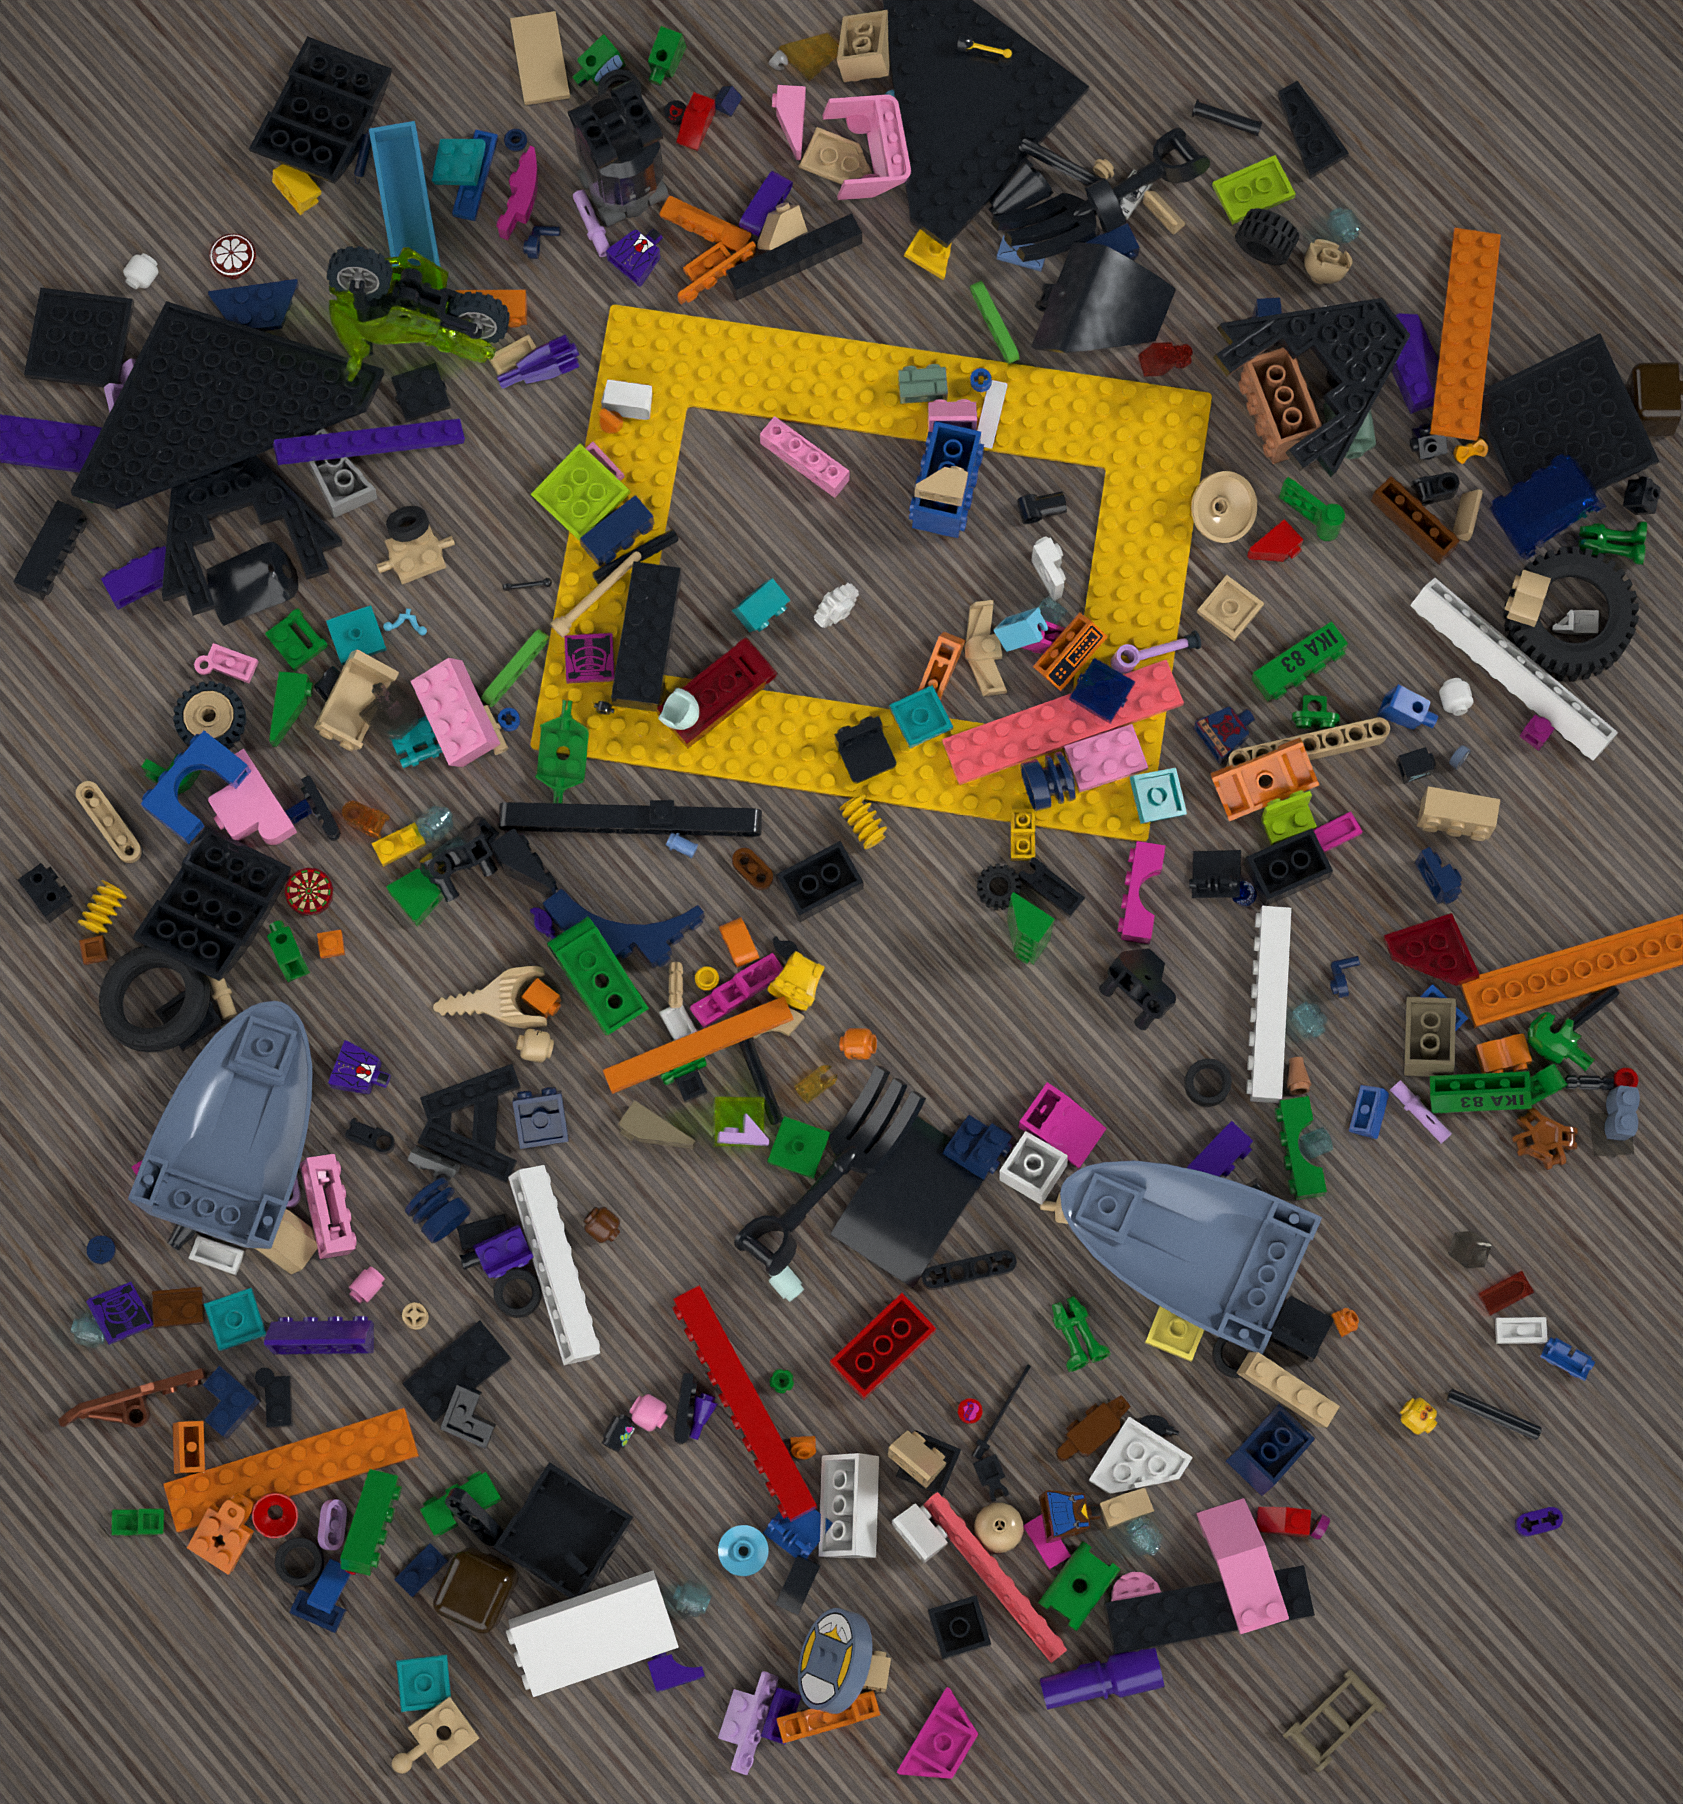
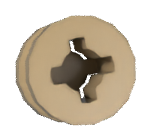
(414, 1311)

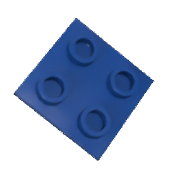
(797, 1536)

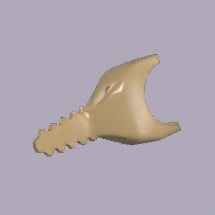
(498, 999)

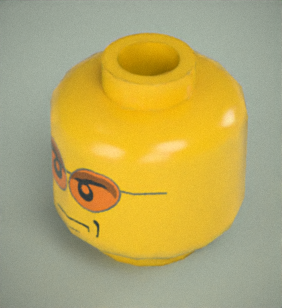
(1418, 1416)

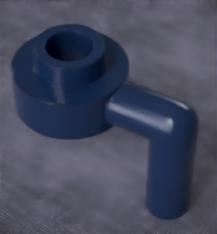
(532, 245)
(1339, 984)

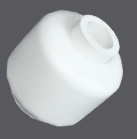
(140, 271)
(1456, 696)

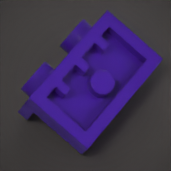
(503, 1252)

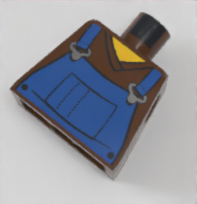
(1066, 1514)

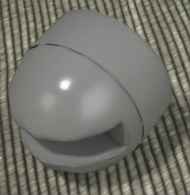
(777, 60)

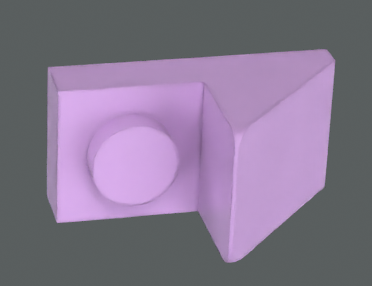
(751, 1134)

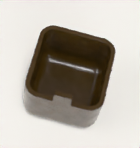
(1656, 396)
(475, 1590)

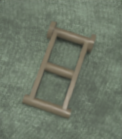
(1324, 1759)

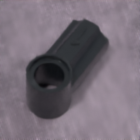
(1035, 507)

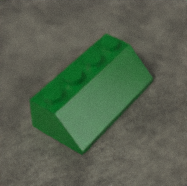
(1028, 929)

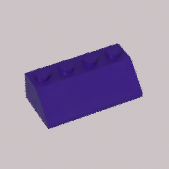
(1416, 366)

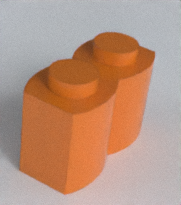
(1504, 1054)

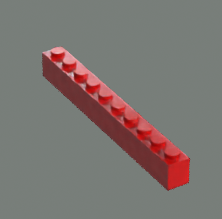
(744, 1403)

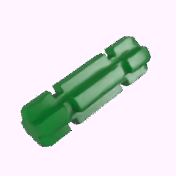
(668, 1077)

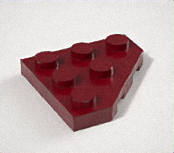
(1434, 949)

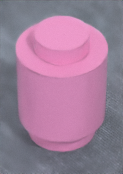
(366, 1285)

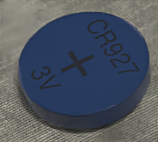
(101, 1249)

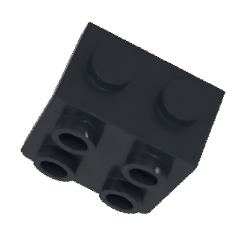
(864, 749)

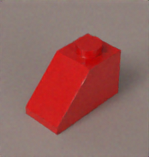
(696, 121)
(1277, 544)
(1284, 1521)

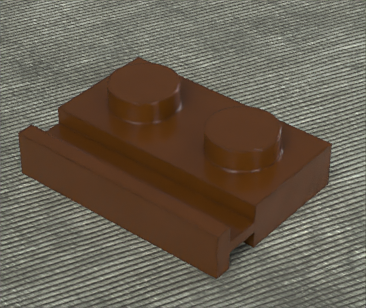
(178, 1307)

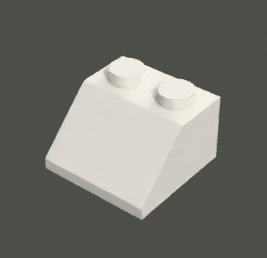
(919, 1532)

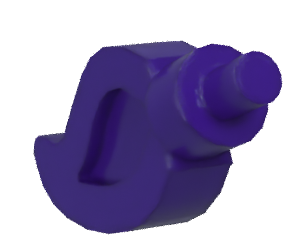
(543, 922)

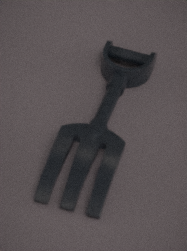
(1074, 216)
(850, 1155)

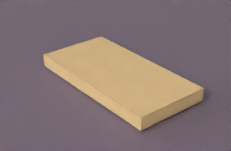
(540, 58)

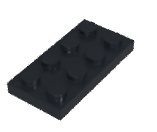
(467, 1360)

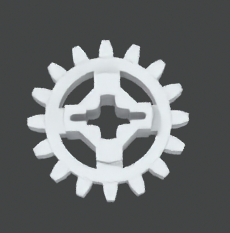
(836, 605)

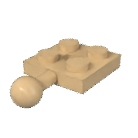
(437, 1749)

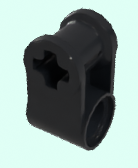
(1430, 488)

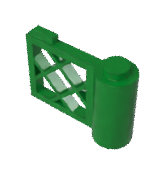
(1325, 517)

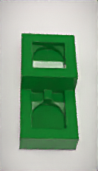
(137, 1522)

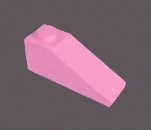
(790, 113)

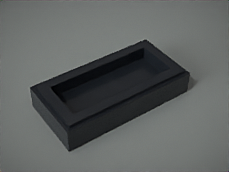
(481, 1230)

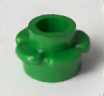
(775, 1381)

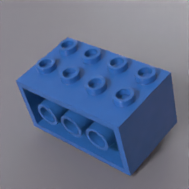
(947, 447)

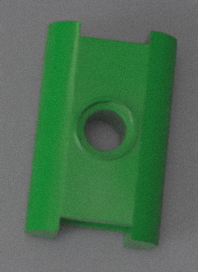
(1096, 1577)

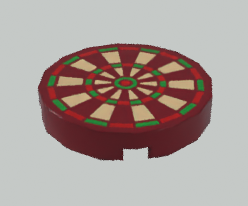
(309, 891)

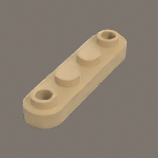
(108, 822)

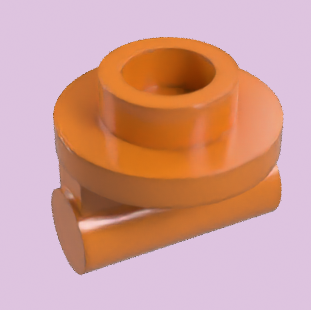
(610, 421)
(1345, 1321)
(803, 1447)

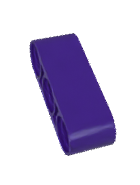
(771, 193)

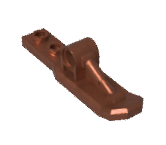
(119, 1406)

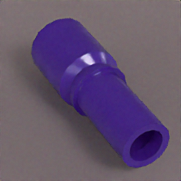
(1121, 1675)

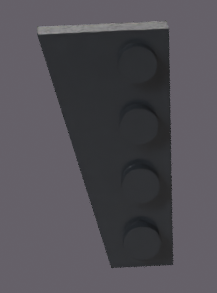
(1311, 132)

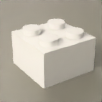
(1033, 1167)

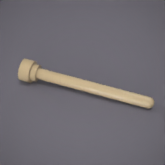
(563, 624)

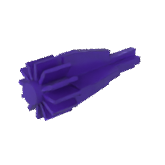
(543, 363)

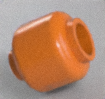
(858, 1043)

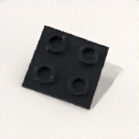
(1216, 874)

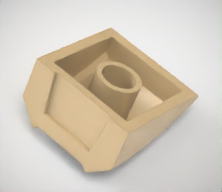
(292, 1245)

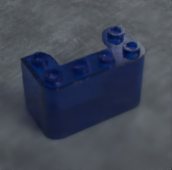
(1545, 505)

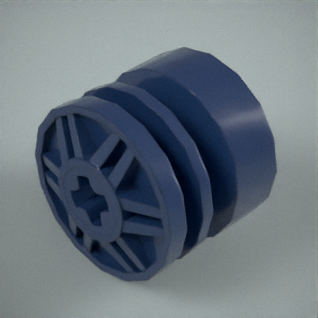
(1048, 781)
(434, 1206)

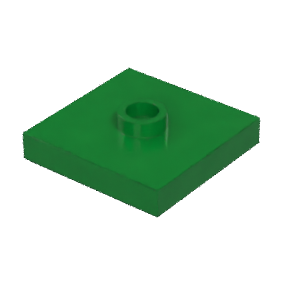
(798, 1147)

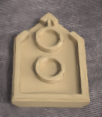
(834, 157)

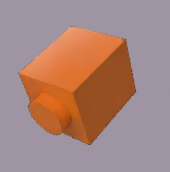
(542, 999)

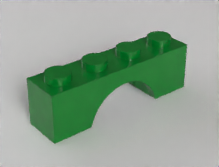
(1306, 1179)

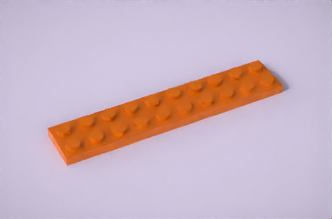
(1465, 334)
(1575, 971)
(295, 1467)

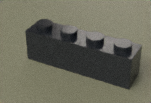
(50, 550)

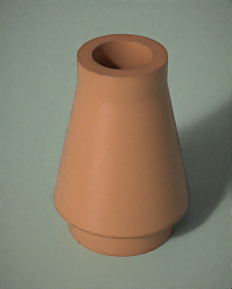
(1298, 1078)

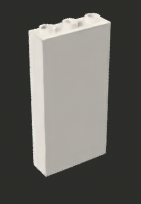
(591, 1634)

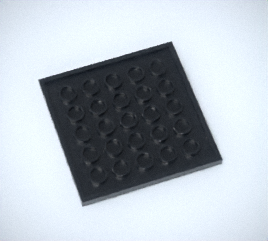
(1567, 408)

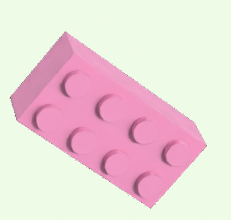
(455, 712)

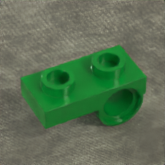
(1546, 1083)

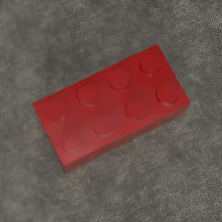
(883, 1346)

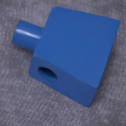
(1406, 708)

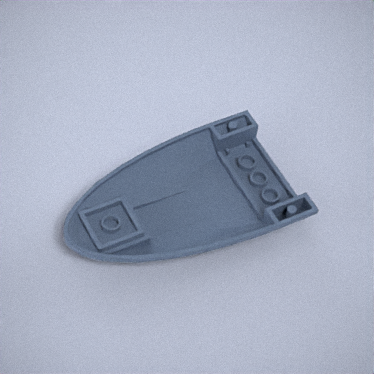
(233, 1131)
(1192, 1242)

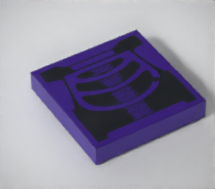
(119, 1313)

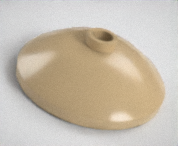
(1235, 511)

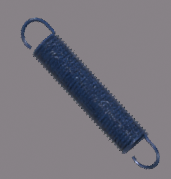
(362, 156)

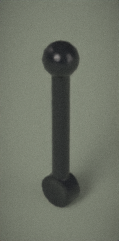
(547, 582)

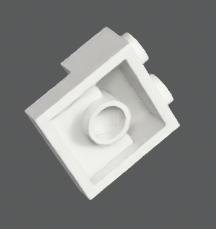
(1047, 562)

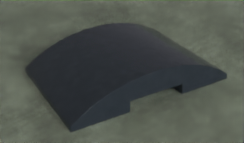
(323, 111)
(214, 904)
(908, 1205)

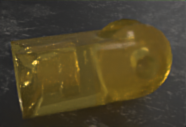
(813, 1086)

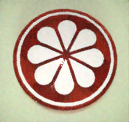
(232, 255)

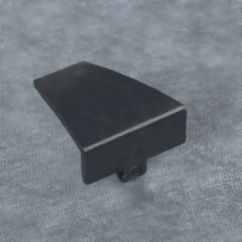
(1101, 302)

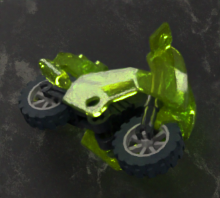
(407, 307)

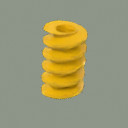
(863, 821)
(102, 908)

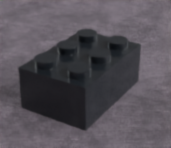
(1288, 867)
(820, 881)

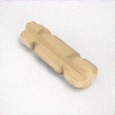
(675, 985)

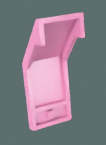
(1243, 1565)

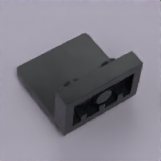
(1301, 1329)

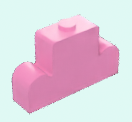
(251, 809)

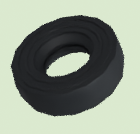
(411, 532)

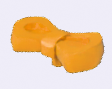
(1462, 453)

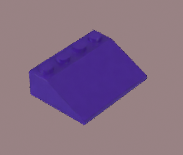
(320, 1337)

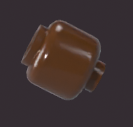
(602, 1224)

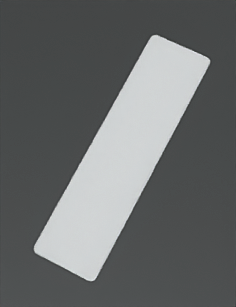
(991, 412)

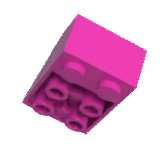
(1062, 1124)

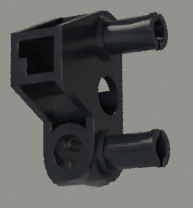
(459, 853)
(1144, 972)

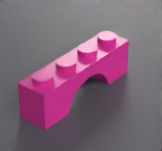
(1137, 921)

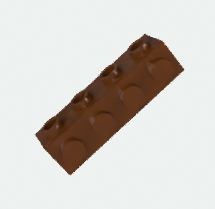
(1415, 520)

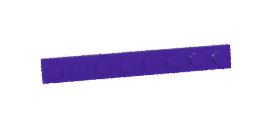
(368, 441)

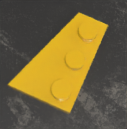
(928, 254)

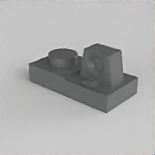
(427, 1159)

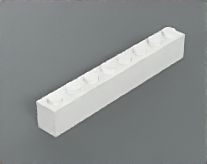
(1270, 1004)
(554, 1265)

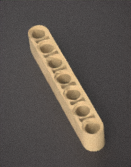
(1317, 739)

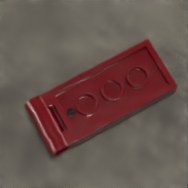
(721, 692)

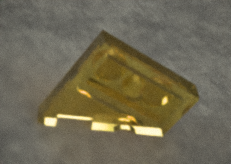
(811, 54)

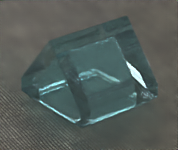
(1051, 610)
(1317, 1142)

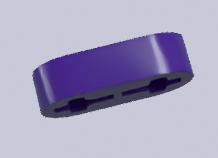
(1540, 1527)

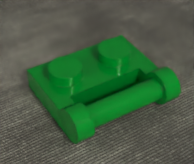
(290, 645)

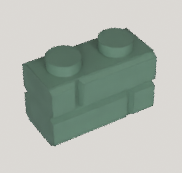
(922, 384)

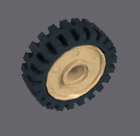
(207, 700)

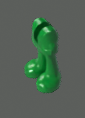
(1601, 535)
(1061, 1322)

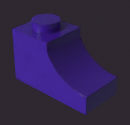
(669, 1674)

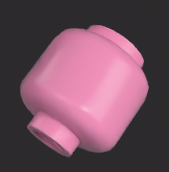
(648, 1412)

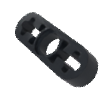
(464, 1506)

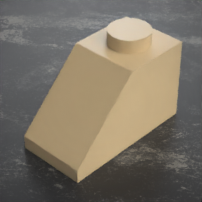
(781, 226)
(944, 486)
(1125, 1508)

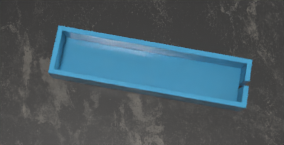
(404, 191)

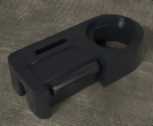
(368, 1136)

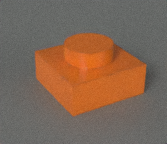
(331, 944)

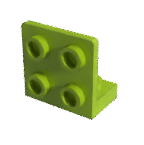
(1288, 817)

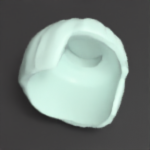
(680, 710)

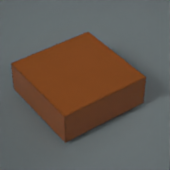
(93, 950)

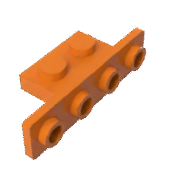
(704, 224)
(711, 266)

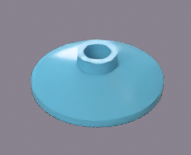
(740, 1537)

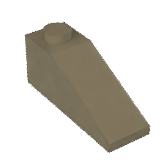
(648, 1127)

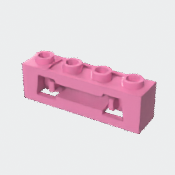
(804, 457)
(340, 1238)

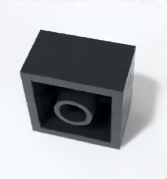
(959, 1627)

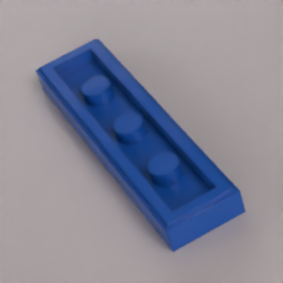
(470, 196)

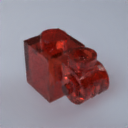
(1162, 357)

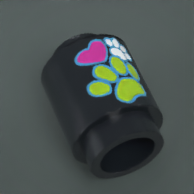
(618, 1432)

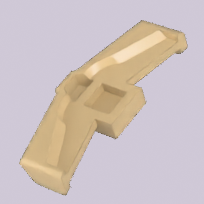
(983, 649)

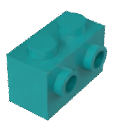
(761, 605)

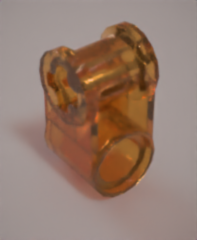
(369, 821)

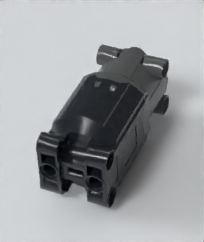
(619, 153)

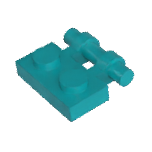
(417, 737)

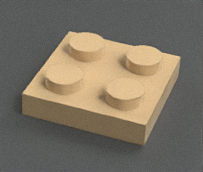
(1230, 608)

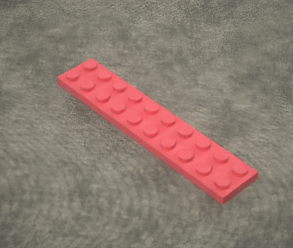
(1055, 725)

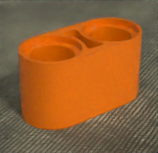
(739, 942)

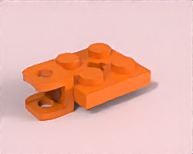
(229, 1523)

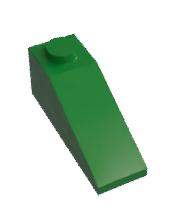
(289, 702)

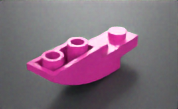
(524, 192)

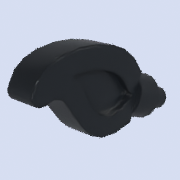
(784, 948)
(1158, 1425)

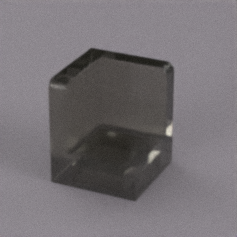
(1469, 1249)

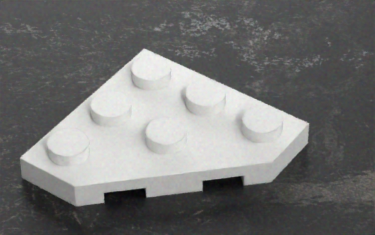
(1138, 1460)

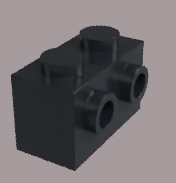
(45, 892)

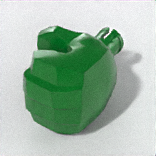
(1559, 1045)

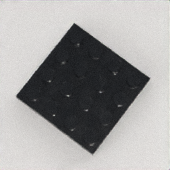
(78, 338)

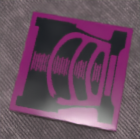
(589, 658)

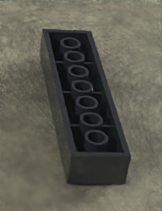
(1193, 1613)

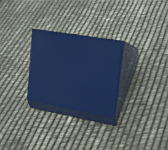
(727, 100)

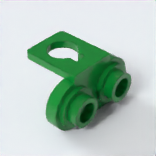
(1306, 718)

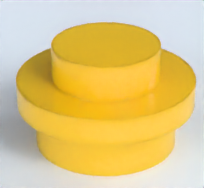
(706, 978)

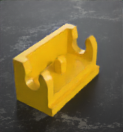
(296, 187)

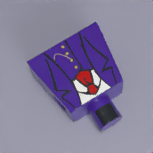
(636, 255)
(357, 1070)

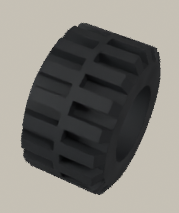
(1267, 236)

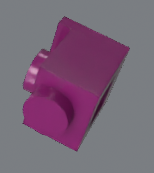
(1540, 731)

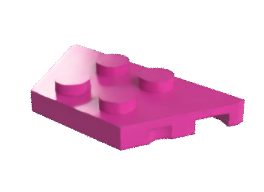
(941, 1741)

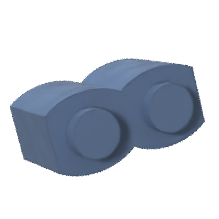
(1622, 1117)

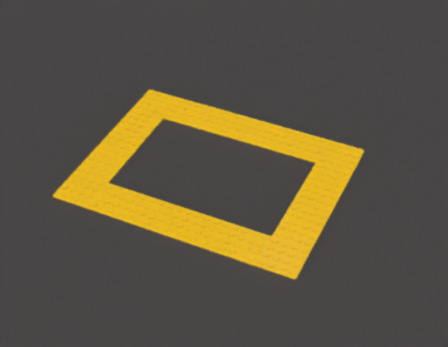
(1136, 431)

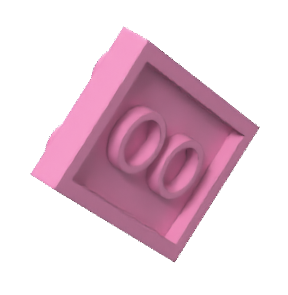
(1105, 758)

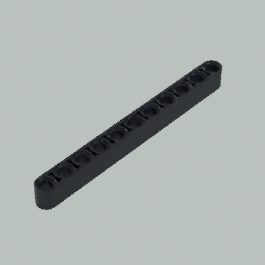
(628, 819)

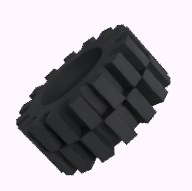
(992, 873)

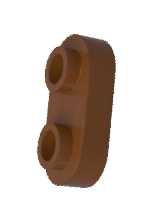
(752, 869)

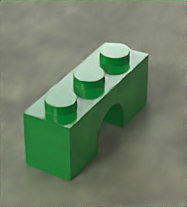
(441, 1518)

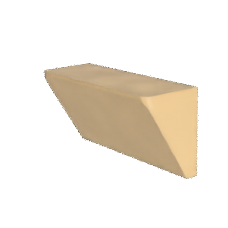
(1162, 211)
(1467, 514)

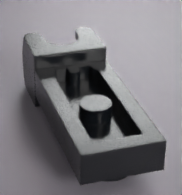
(1052, 888)

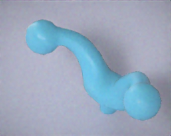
(402, 617)

